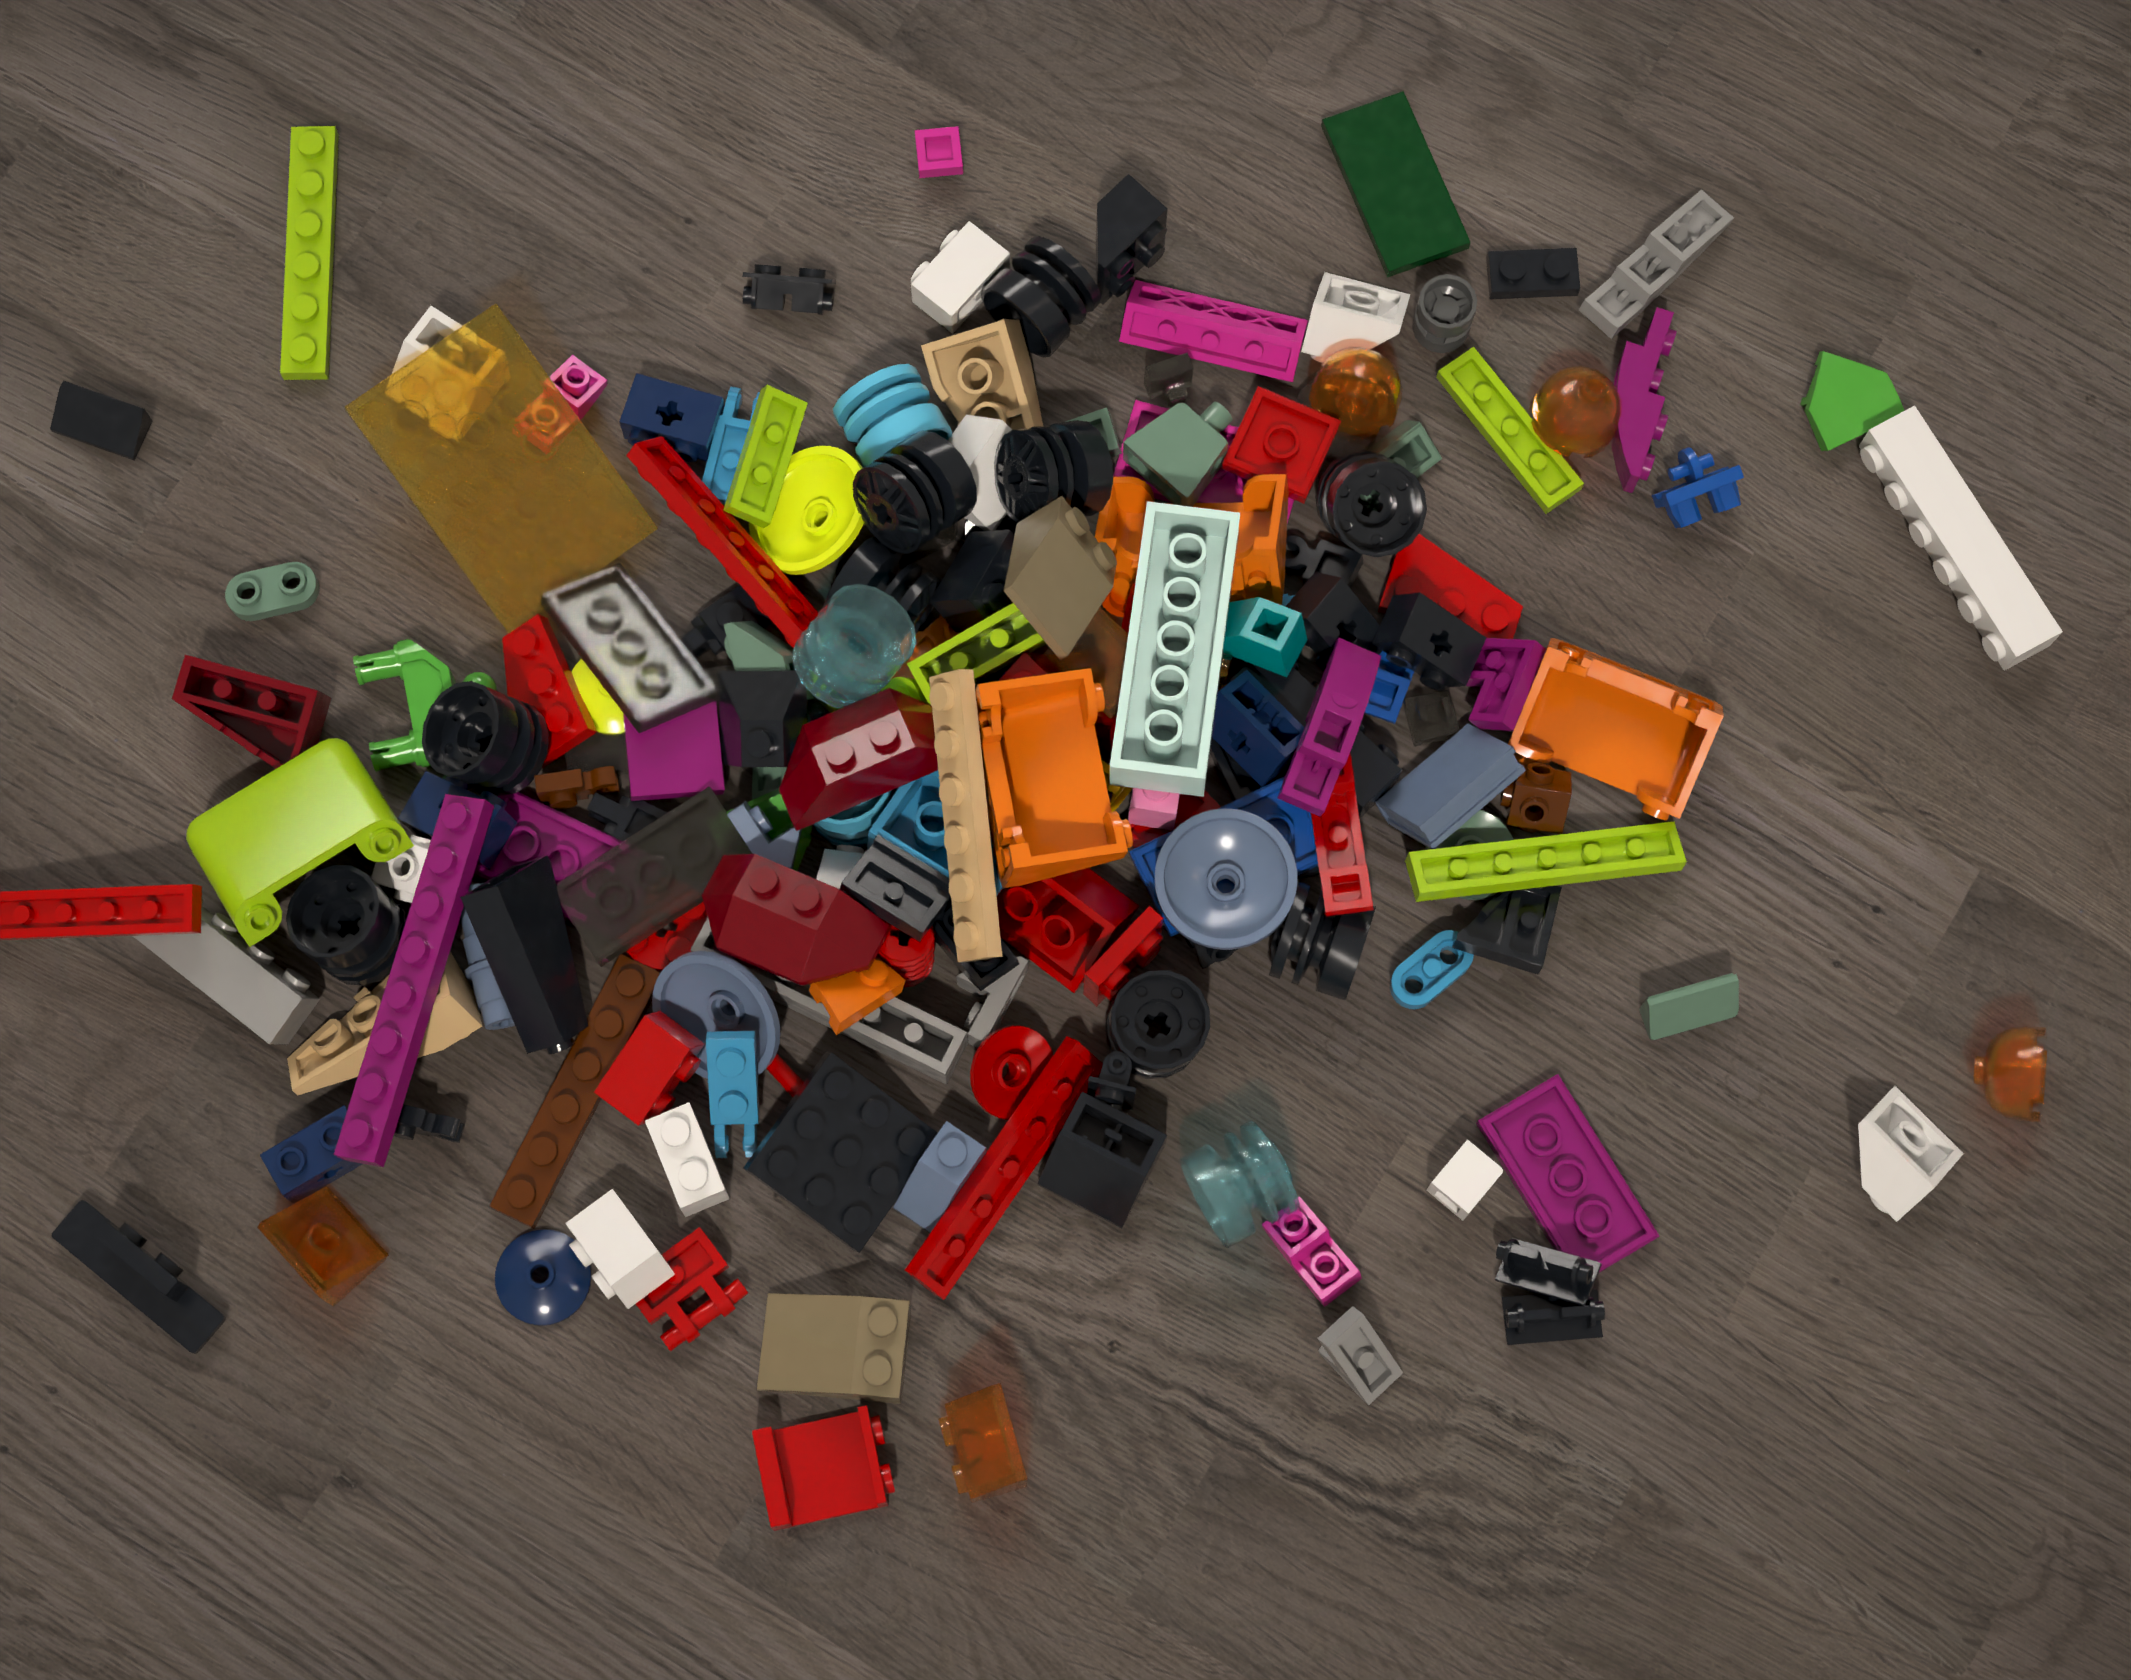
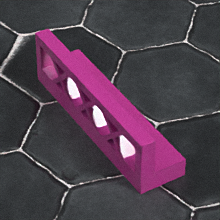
(1213, 330)

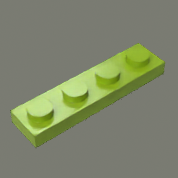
(1509, 430)

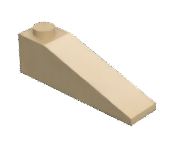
(986, 374)
(340, 1045)

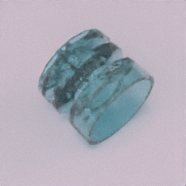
(854, 645)
(1240, 1183)

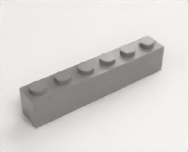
(891, 1029)

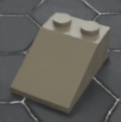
(1059, 574)
(835, 1346)

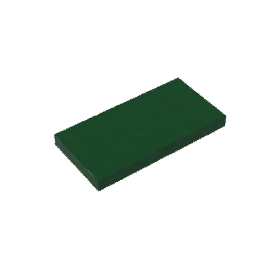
(1395, 184)

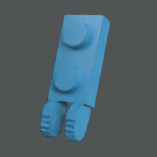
(726, 446)
(733, 1087)

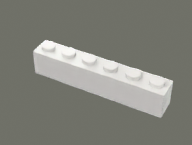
(1958, 539)

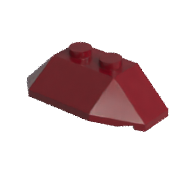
(858, 755)
(789, 921)

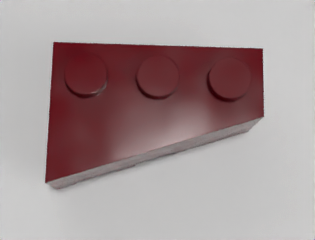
(254, 710)

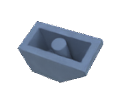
(939, 1176)

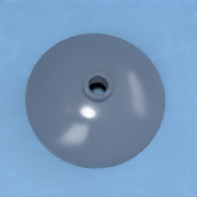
(1221, 847)
(717, 994)

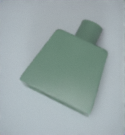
(1180, 451)

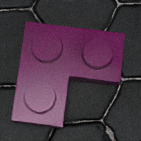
(1505, 677)

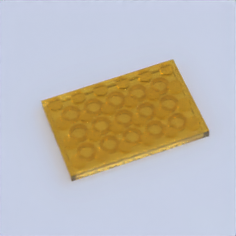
(500, 467)

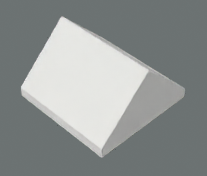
(977, 442)

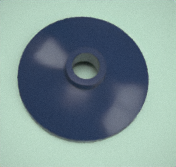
(548, 1301)

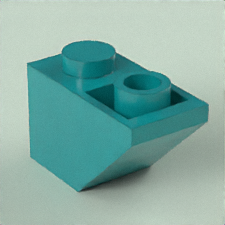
(1264, 634)

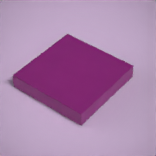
(675, 756)

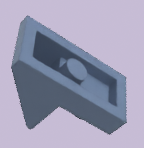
(753, 828)

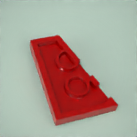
(1452, 586)
(543, 679)

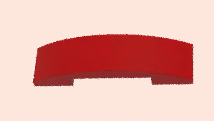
(1341, 850)

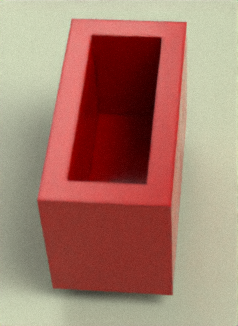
(650, 1068)

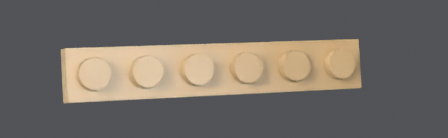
(965, 815)

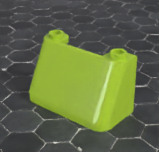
(290, 827)

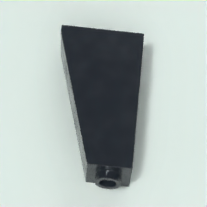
(530, 953)

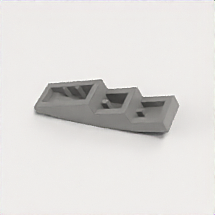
(1656, 263)

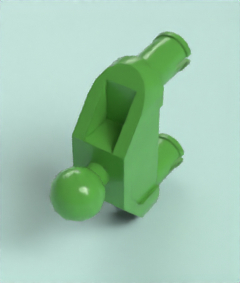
(424, 681)

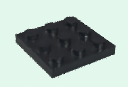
(841, 1151)

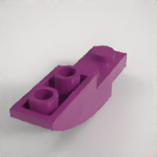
(1641, 406)
(1330, 727)

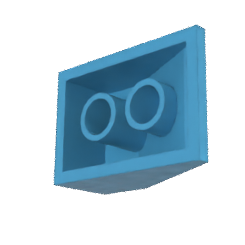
(917, 826)

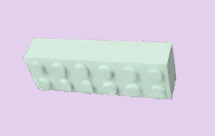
(1174, 649)

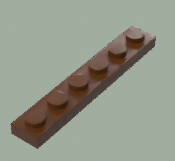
(572, 1096)

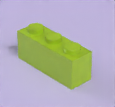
(983, 647)

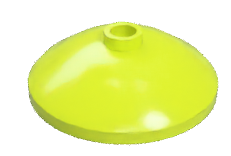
(813, 513)

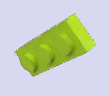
(765, 456)

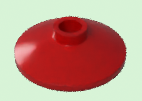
(1026, 1056)

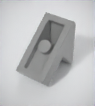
(998, 996)
(1359, 1355)

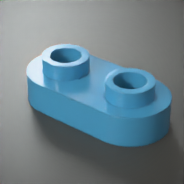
(1429, 971)

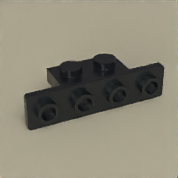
(138, 1276)

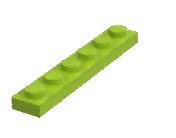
(309, 253)
(1545, 861)

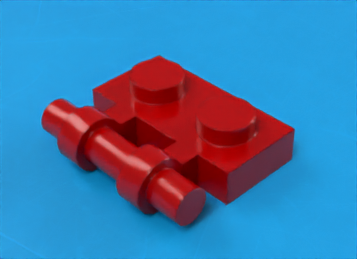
(695, 1267)

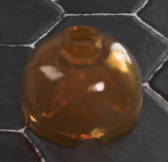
(1358, 390)
(1576, 411)
(2014, 1072)

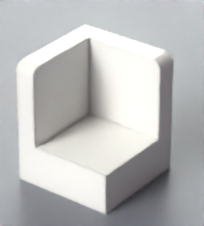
(1465, 1180)

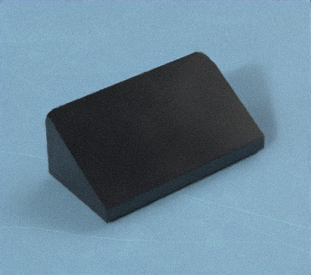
(100, 420)

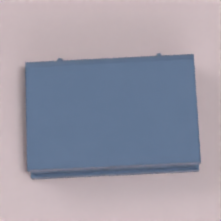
(1450, 786)

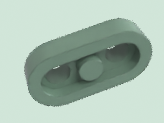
(271, 594)

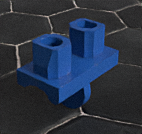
(1718, 485)

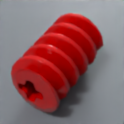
(908, 956)

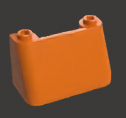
(1260, 545)
(1616, 727)
(1046, 777)

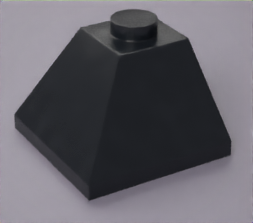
(760, 716)

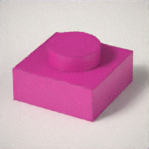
(938, 152)

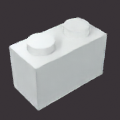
(954, 279)
(687, 1159)
(619, 1249)

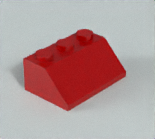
(1064, 922)

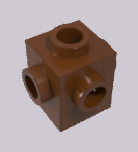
(1538, 799)

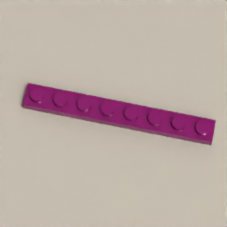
(414, 981)

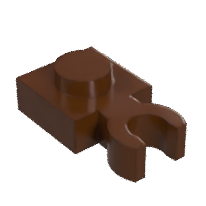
(566, 787)

